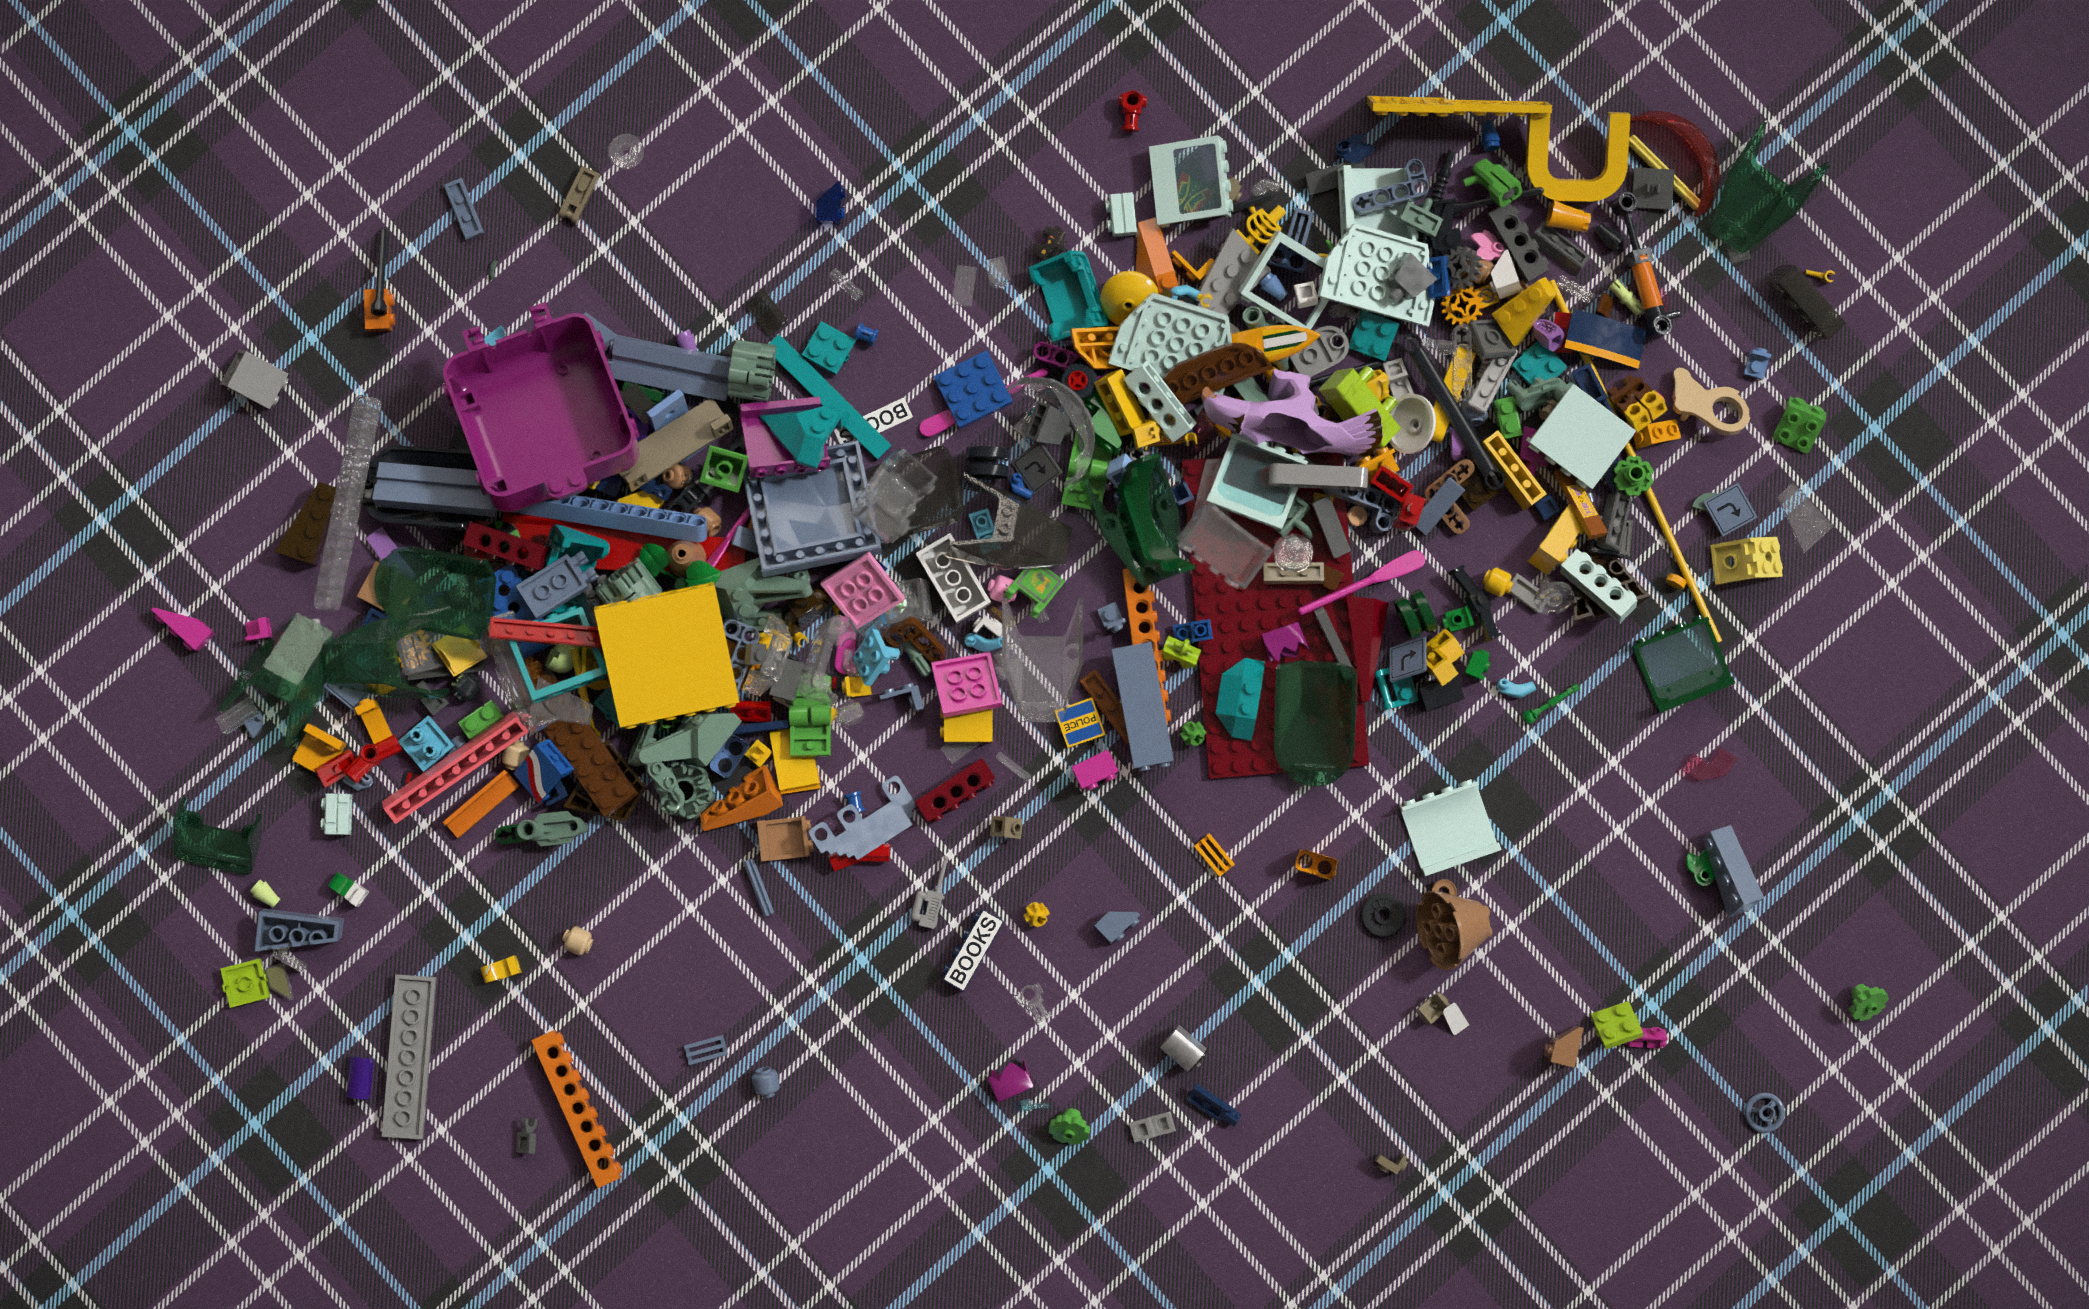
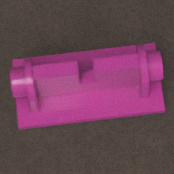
(1654, 1036)

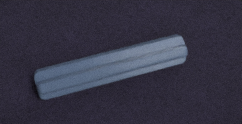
(758, 887)

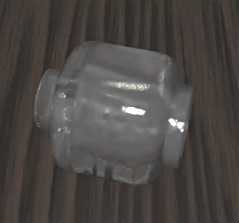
(849, 714)

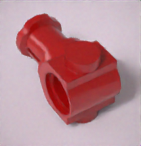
(1131, 110)

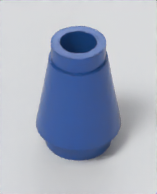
(1490, 137)

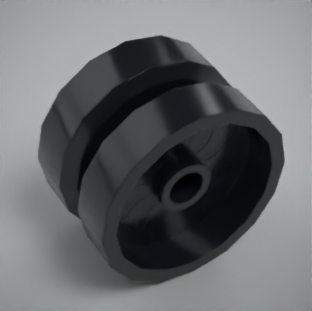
(988, 462)

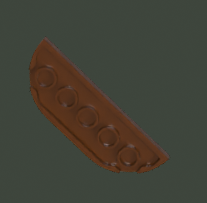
(1215, 370)

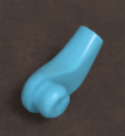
(981, 643)
(1515, 690)

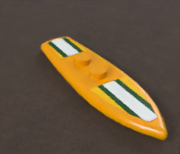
(1277, 340)

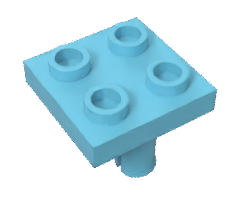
(873, 657)
(426, 743)

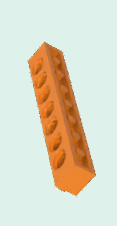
(1150, 618)
(601, 1176)

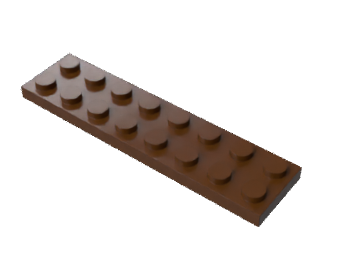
(591, 760)

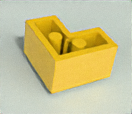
(1440, 654)

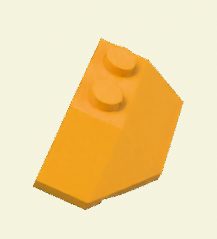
(1095, 345)

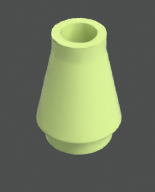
(264, 893)

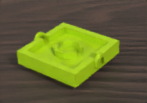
(245, 983)
(1616, 1025)

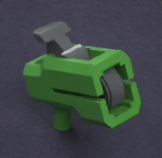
(1496, 180)

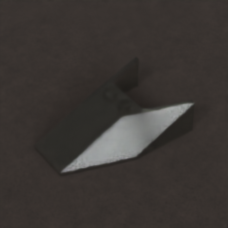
(1020, 536)

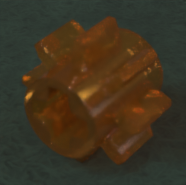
(533, 667)

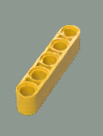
(1441, 419)

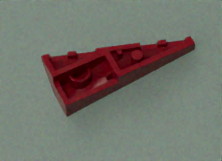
(1367, 625)

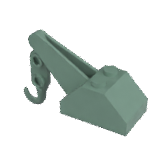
(744, 590)
(694, 743)

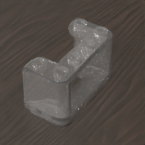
(893, 495)
(1223, 546)

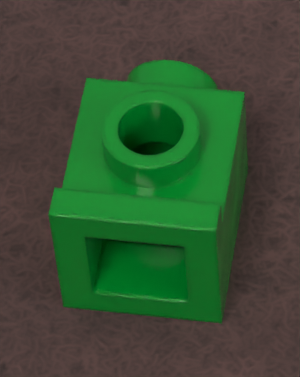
(1466, 619)
(1477, 664)

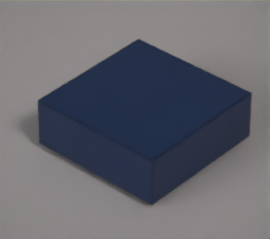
(1546, 507)

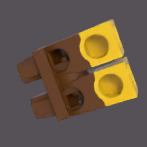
(1637, 402)

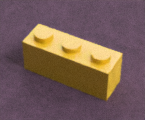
(1120, 402)

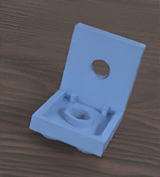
(668, 411)

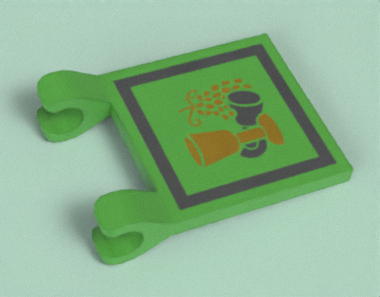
(1038, 585)

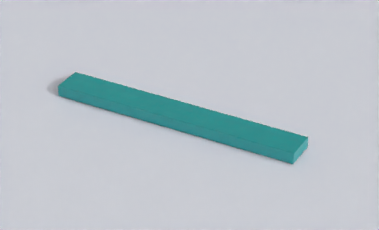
(829, 397)

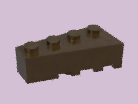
(309, 530)

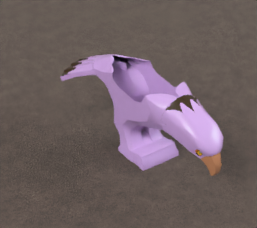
(1293, 419)

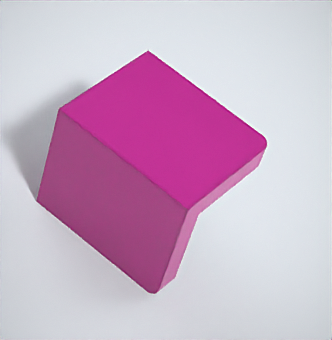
(258, 630)

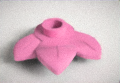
(1489, 245)

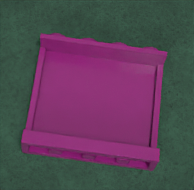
(764, 450)

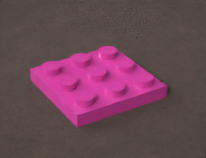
(966, 684)

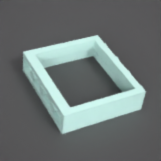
(1281, 316)

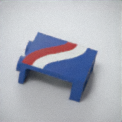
(543, 770)

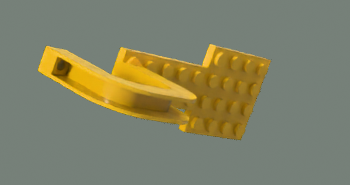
(1537, 140)

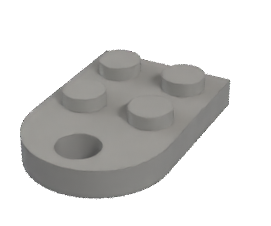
(1321, 353)

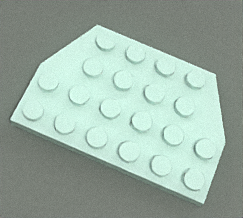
(1359, 273)
(1167, 333)

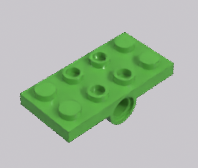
(1095, 474)
(810, 728)

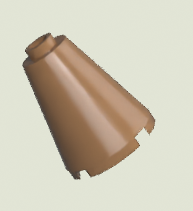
(678, 564)

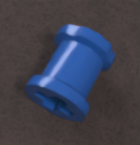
(863, 329)
(854, 799)

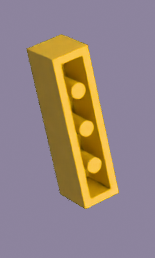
(1517, 476)

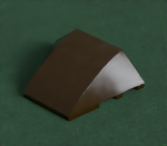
(1586, 609)
(580, 799)

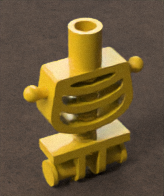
(1271, 219)

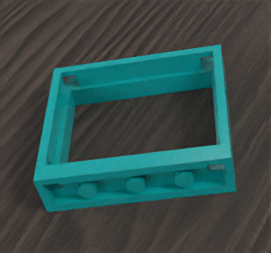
(566, 685)

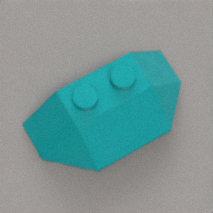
(1240, 697)

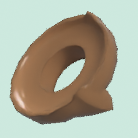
(1447, 884)

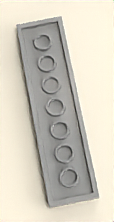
(409, 1056)

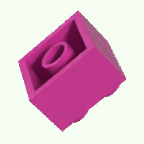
(1095, 770)

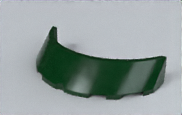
(1138, 522)

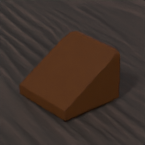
(1604, 305)
(1331, 578)

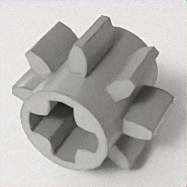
(1140, 451)

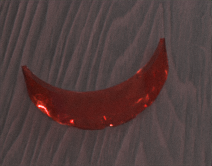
(1700, 147)

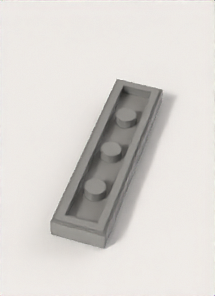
(1489, 384)

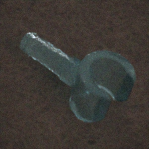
(1027, 1105)

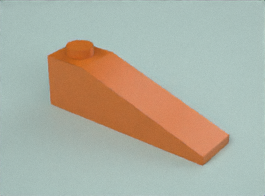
(1153, 255)
(751, 799)

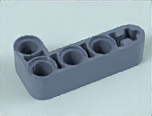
(1389, 191)
(1376, 505)
(741, 643)

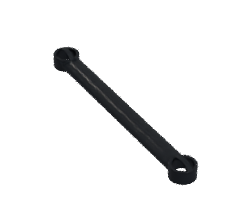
(1453, 411)

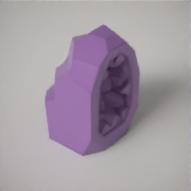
(1548, 334)
(1457, 447)

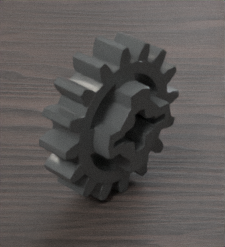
(1462, 259)

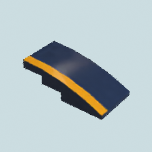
(1605, 339)

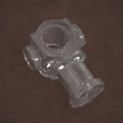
(1033, 1003)

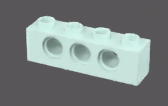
(1159, 390)
(1617, 609)

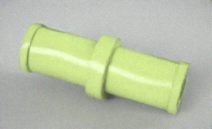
(1626, 297)

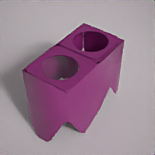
(1283, 641)
(1011, 1082)

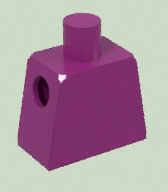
(1529, 456)

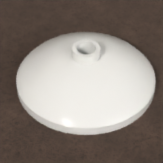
(1409, 413)

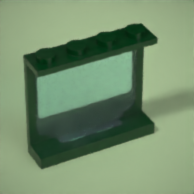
(1682, 664)

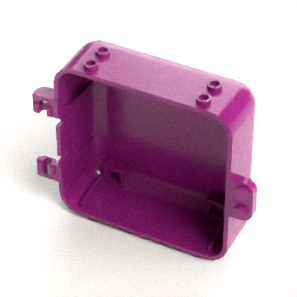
(540, 411)

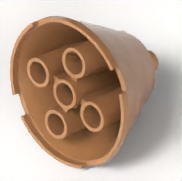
(1451, 927)

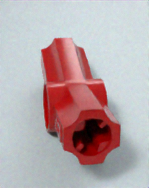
(362, 765)
(880, 854)

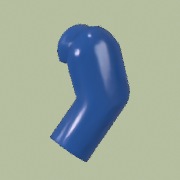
(1018, 487)

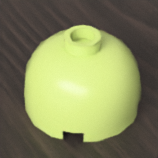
(560, 658)

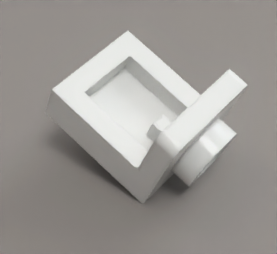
(992, 625)

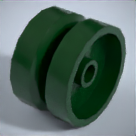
(1415, 614)

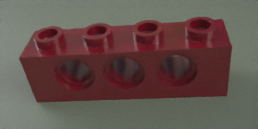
(536, 552)
(979, 769)

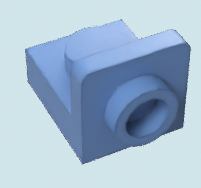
(1757, 363)

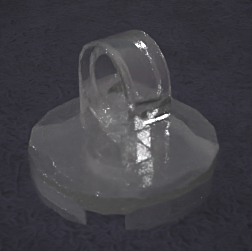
(1293, 553)
(1553, 596)

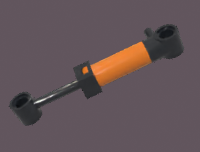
(1640, 262)

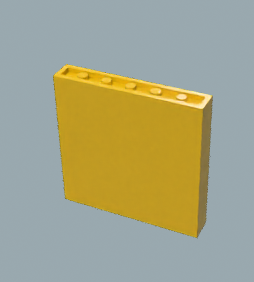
(666, 655)

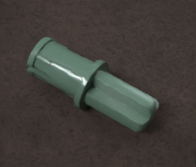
(917, 658)

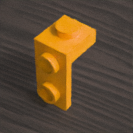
(1191, 273)
(1657, 433)
(373, 720)

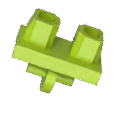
(1181, 652)

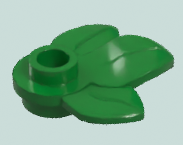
(1699, 865)

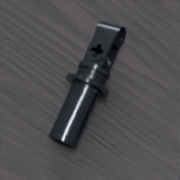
(700, 490)

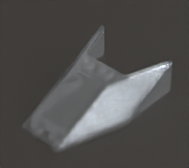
(1042, 667)

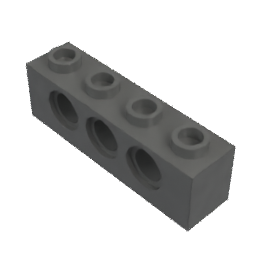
(1527, 271)

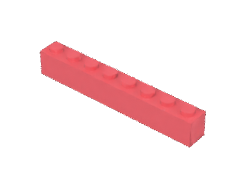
(454, 767)

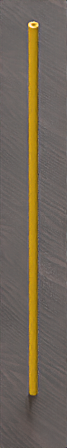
(1652, 499)

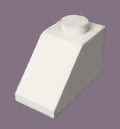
(1504, 277)

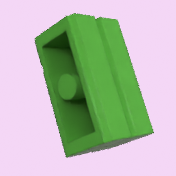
(1507, 418)
(481, 719)

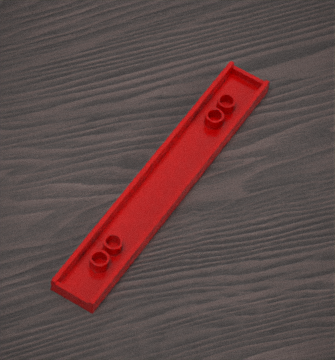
(623, 546)

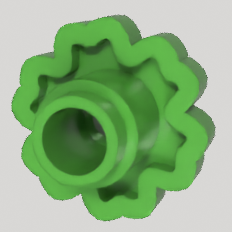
(1624, 480)
(1867, 1002)
(1069, 1127)

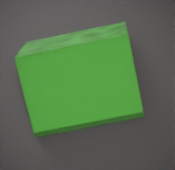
(726, 468)

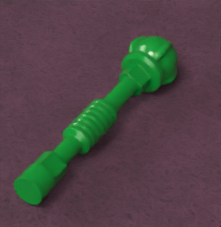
(1530, 716)

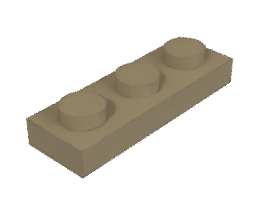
(1311, 575)

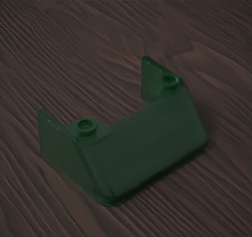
(213, 845)

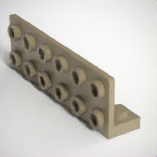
(677, 442)

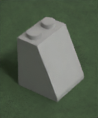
(255, 379)

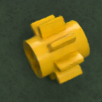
(1036, 914)

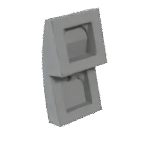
(1398, 378)
(1152, 1126)

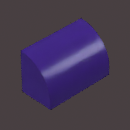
(360, 1077)

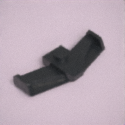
(1446, 236)
(1477, 602)

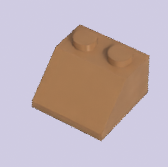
(1564, 1047)

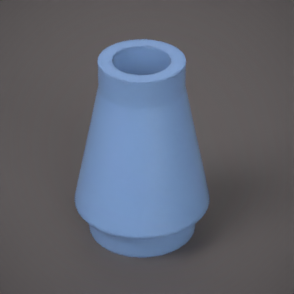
(1272, 285)

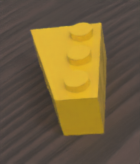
(1523, 311)
(1558, 540)

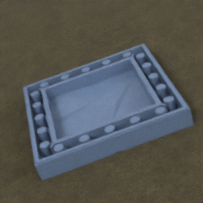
(807, 515)

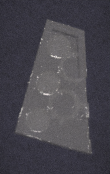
(1805, 519)

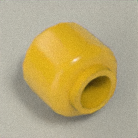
(1497, 582)

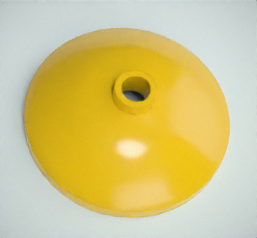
(1124, 288)

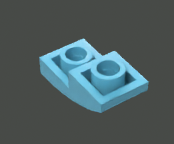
(982, 523)

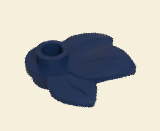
(1354, 149)

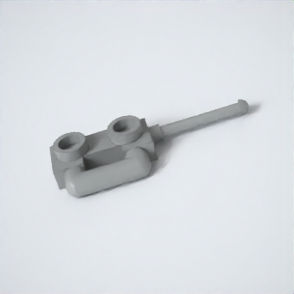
(934, 898)

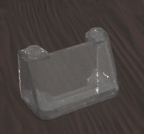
(814, 682)

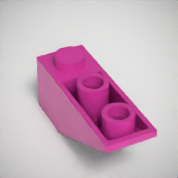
(191, 630)

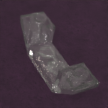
(775, 658)

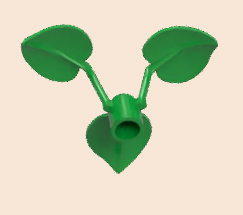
(699, 572)

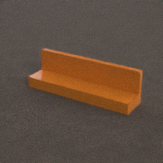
(481, 804)

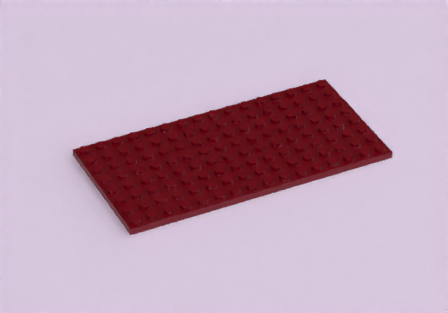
(1245, 614)

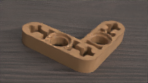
(1439, 483)

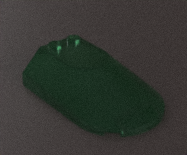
(436, 582)
(1315, 720)

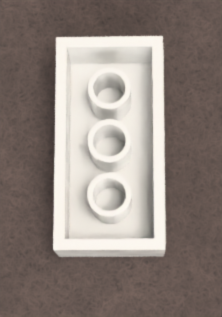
(953, 580)

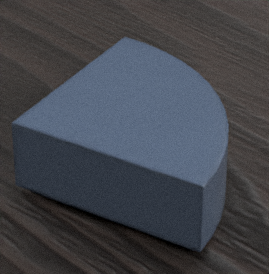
(255, 725)

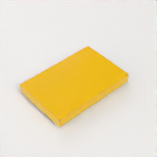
(791, 771)

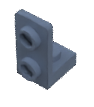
(1111, 618)
(915, 699)

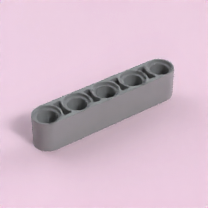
(1318, 476)

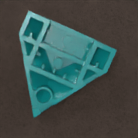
(806, 431)

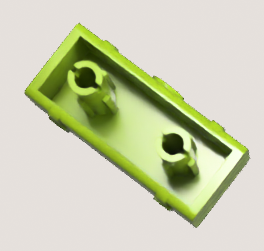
(1352, 397)

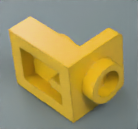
(1146, 433)
(855, 687)

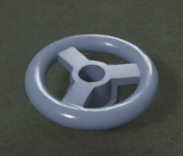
(1770, 1107)

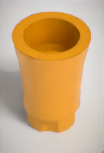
(1567, 217)

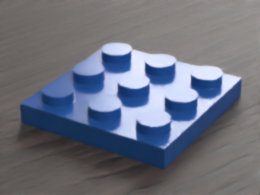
(973, 389)

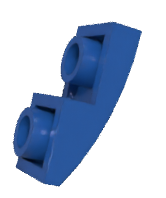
(1193, 631)

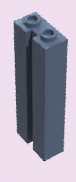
(669, 367)
(430, 490)
(1142, 706)

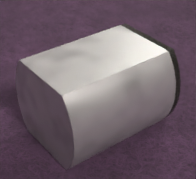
(1184, 1049)

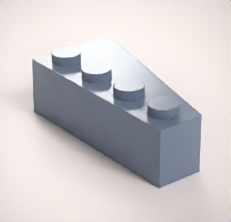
(1732, 871)
(292, 929)

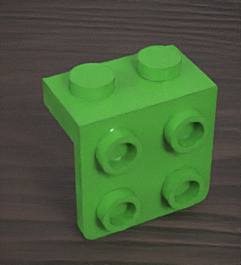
(1800, 424)

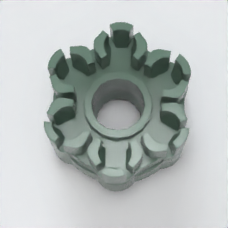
(747, 370)
(632, 583)
(702, 795)

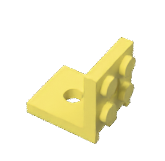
(1752, 558)

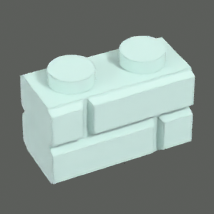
(1122, 215)
(337, 814)

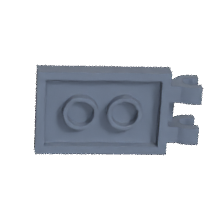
(556, 584)

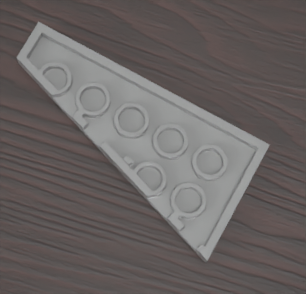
(1229, 273)

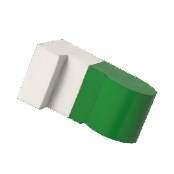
(348, 889)

